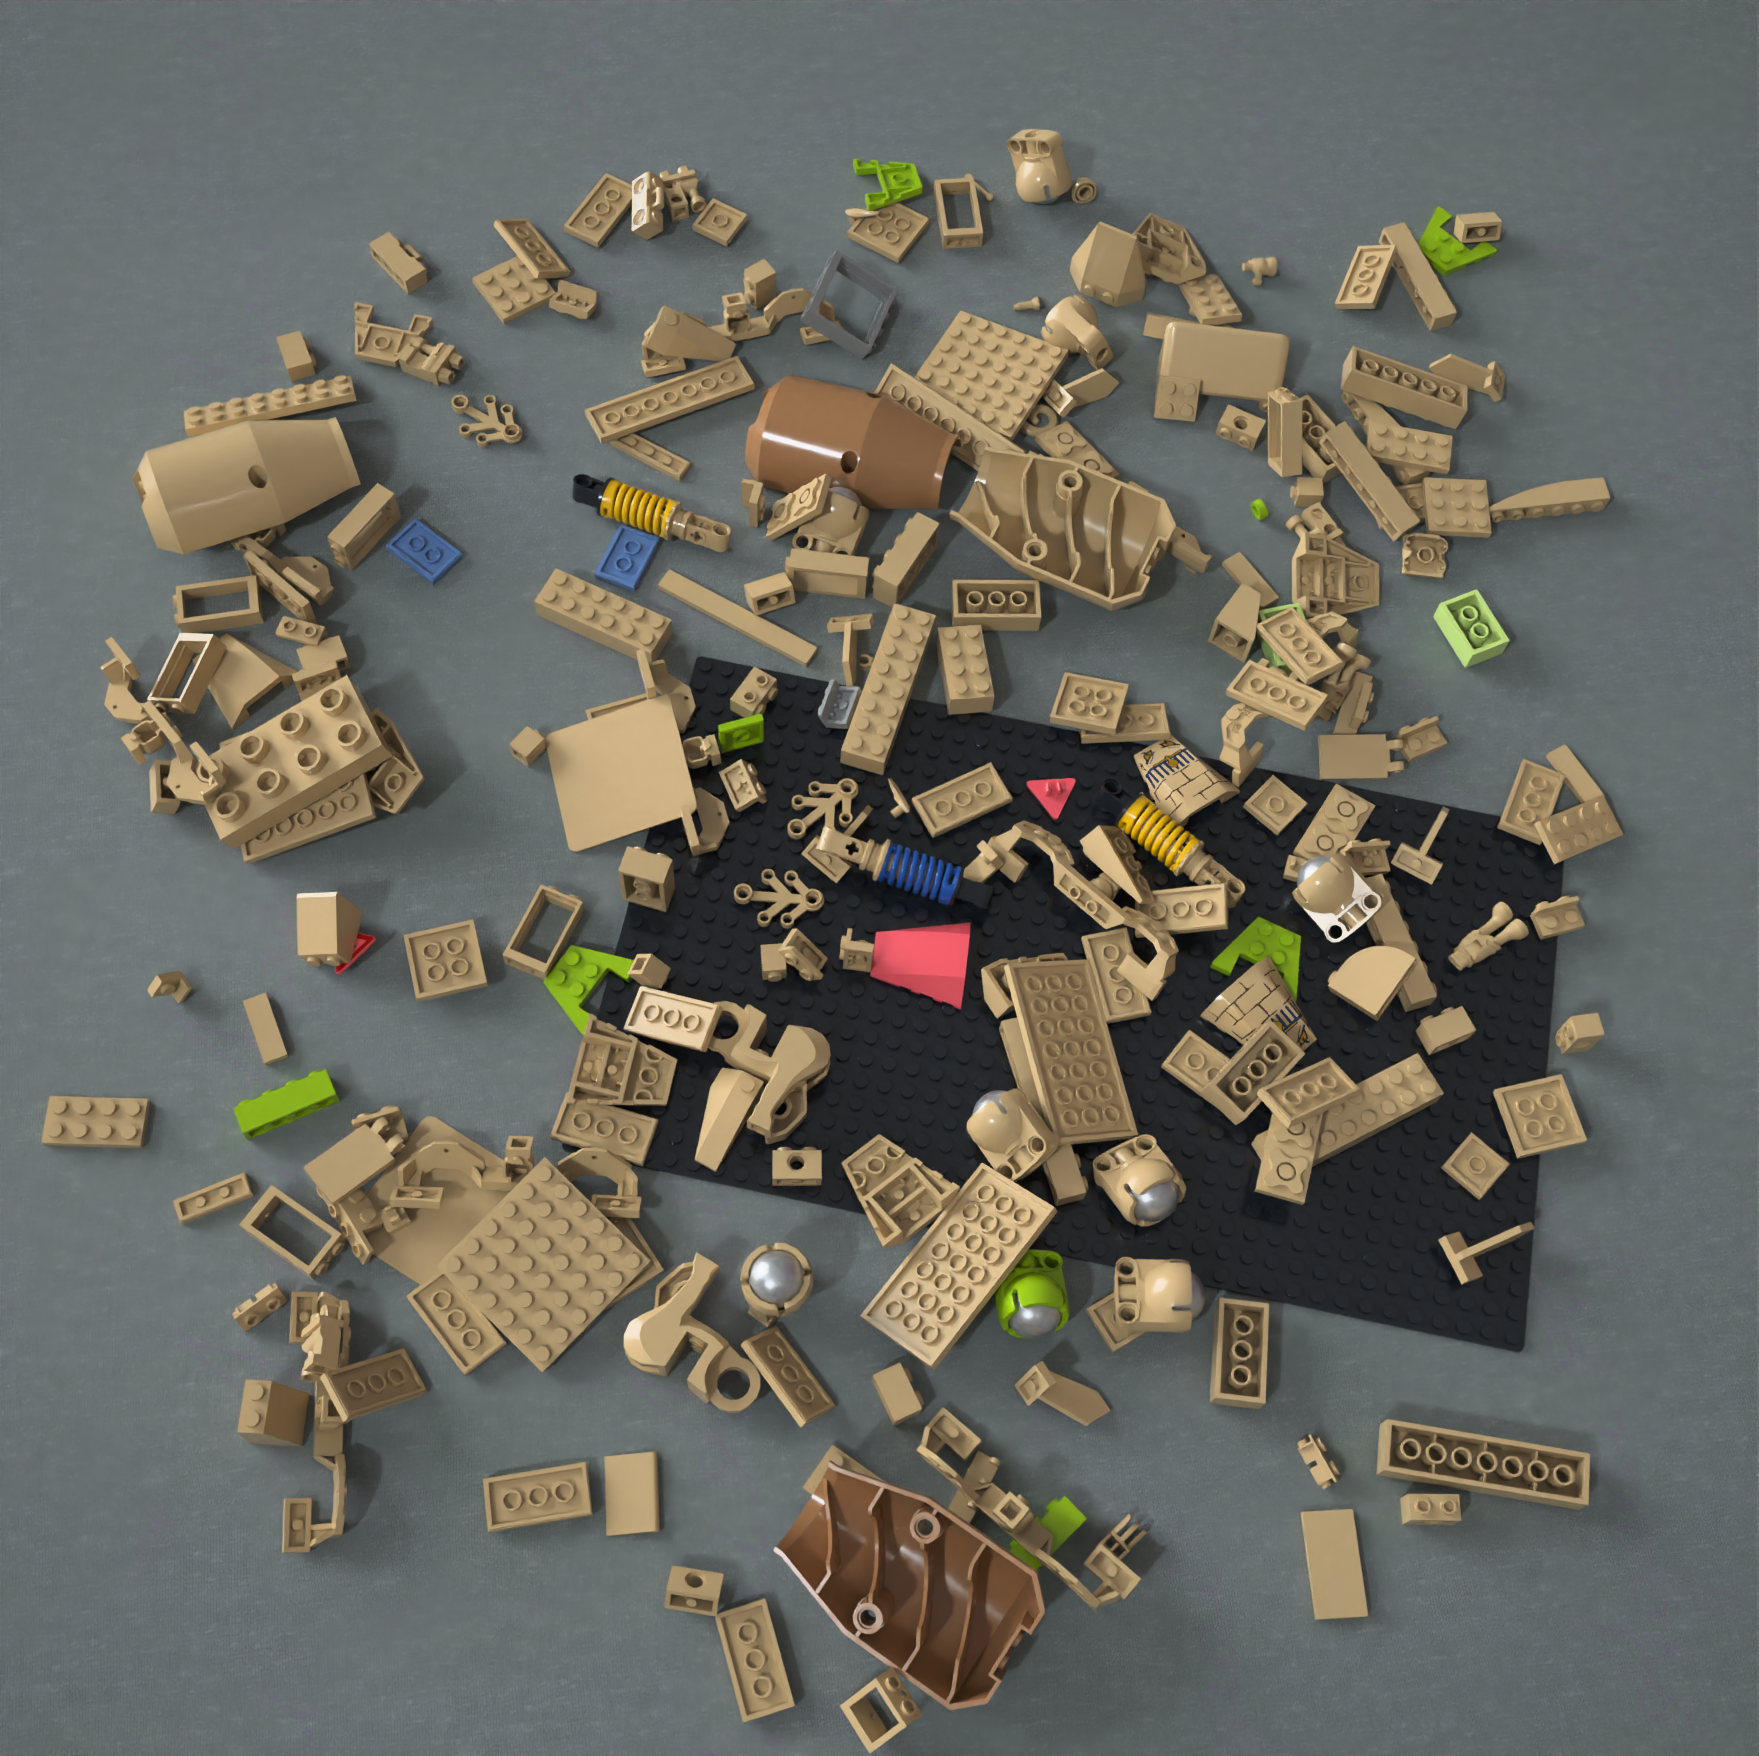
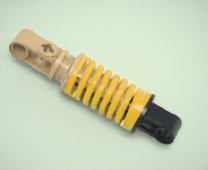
(649, 512)
(1164, 839)

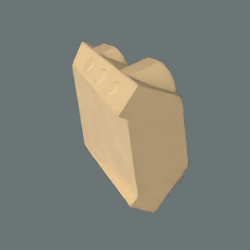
(1424, 555)

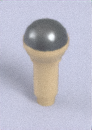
(1035, 304)

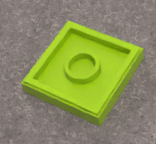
(741, 733)

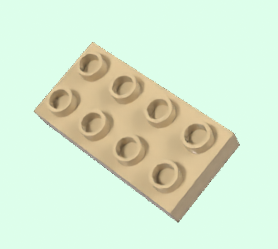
(293, 761)

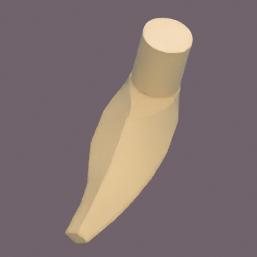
(855, 213)
(899, 798)

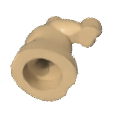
(1261, 267)

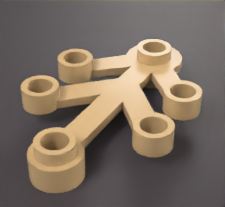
(487, 422)
(824, 806)
(782, 898)

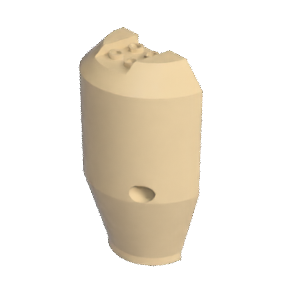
(241, 480)
(1068, 525)

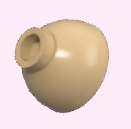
(1083, 190)

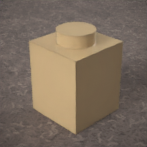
(1307, 491)
(528, 746)
(772, 962)
(649, 971)

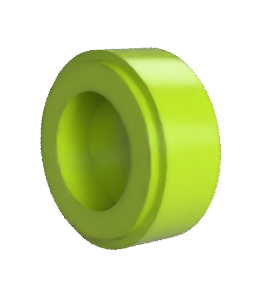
(1259, 509)

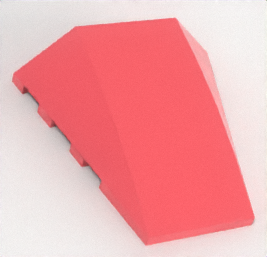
(924, 960)

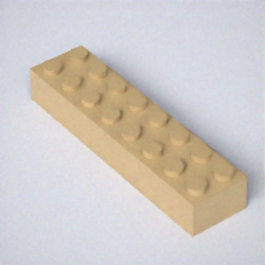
(888, 689)
(1381, 1103)
(1483, 1464)

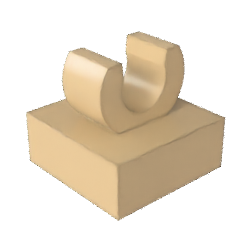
(1292, 867)
(394, 1219)

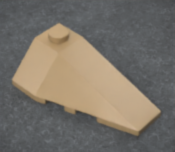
(686, 338)
(1113, 853)
(996, 986)
(727, 1110)

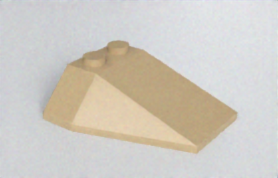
(1168, 250)
(1109, 266)
(1332, 578)
(397, 777)

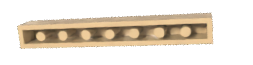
(1063, 1165)

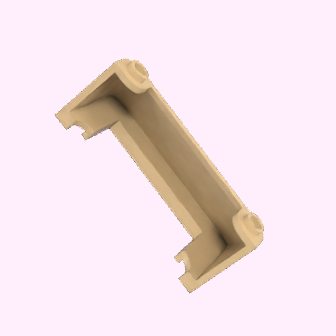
(1225, 360)

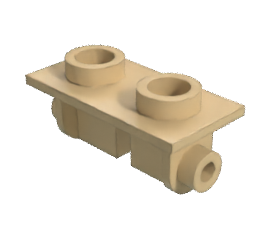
(251, 1313)
(1325, 1469)

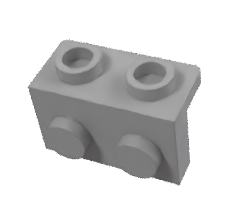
(839, 705)

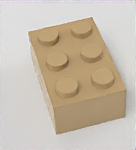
(646, 878)

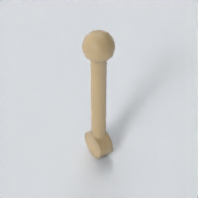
(989, 196)

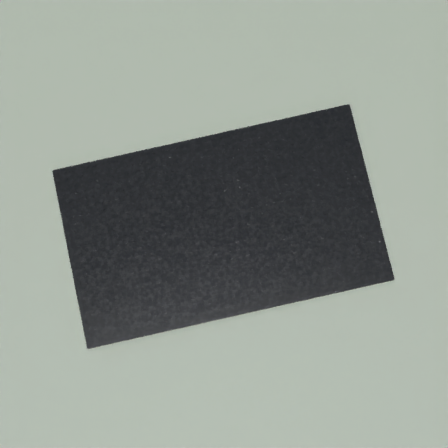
(919, 1065)

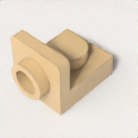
(170, 983)

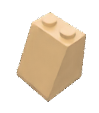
(1236, 623)
(326, 928)
(273, 1413)

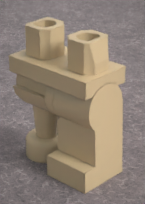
(676, 190)
(436, 366)
(1318, 523)
(322, 1343)

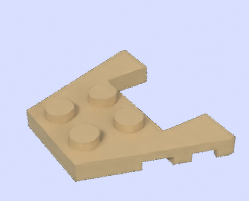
(384, 343)

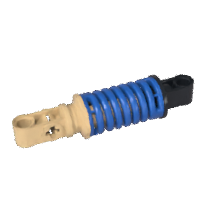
(908, 867)

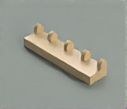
(979, 1473)

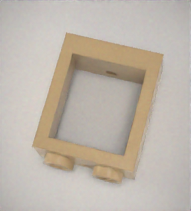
(866, 1720)

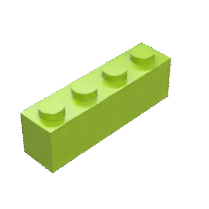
(286, 1104)
(1060, 1521)

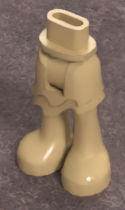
(1339, 689)
(1480, 944)

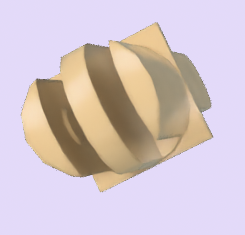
(1119, 1541)

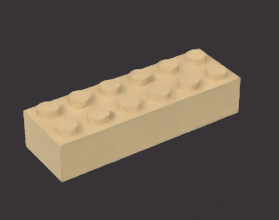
(1404, 387)
(603, 616)

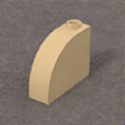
(1372, 978)

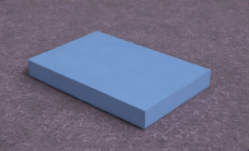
(424, 551)
(627, 557)

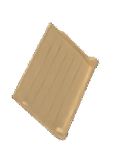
(632, 1494)

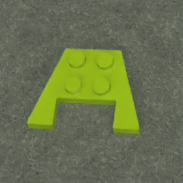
(897, 182)
(1446, 252)
(1260, 941)
(579, 975)

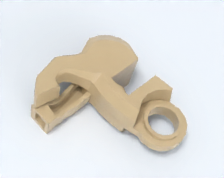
(793, 1069)
(661, 1335)

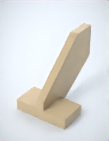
(1476, 377)
(1079, 392)
(849, 626)
(1416, 861)
(832, 865)
(1463, 1257)
(1062, 1394)

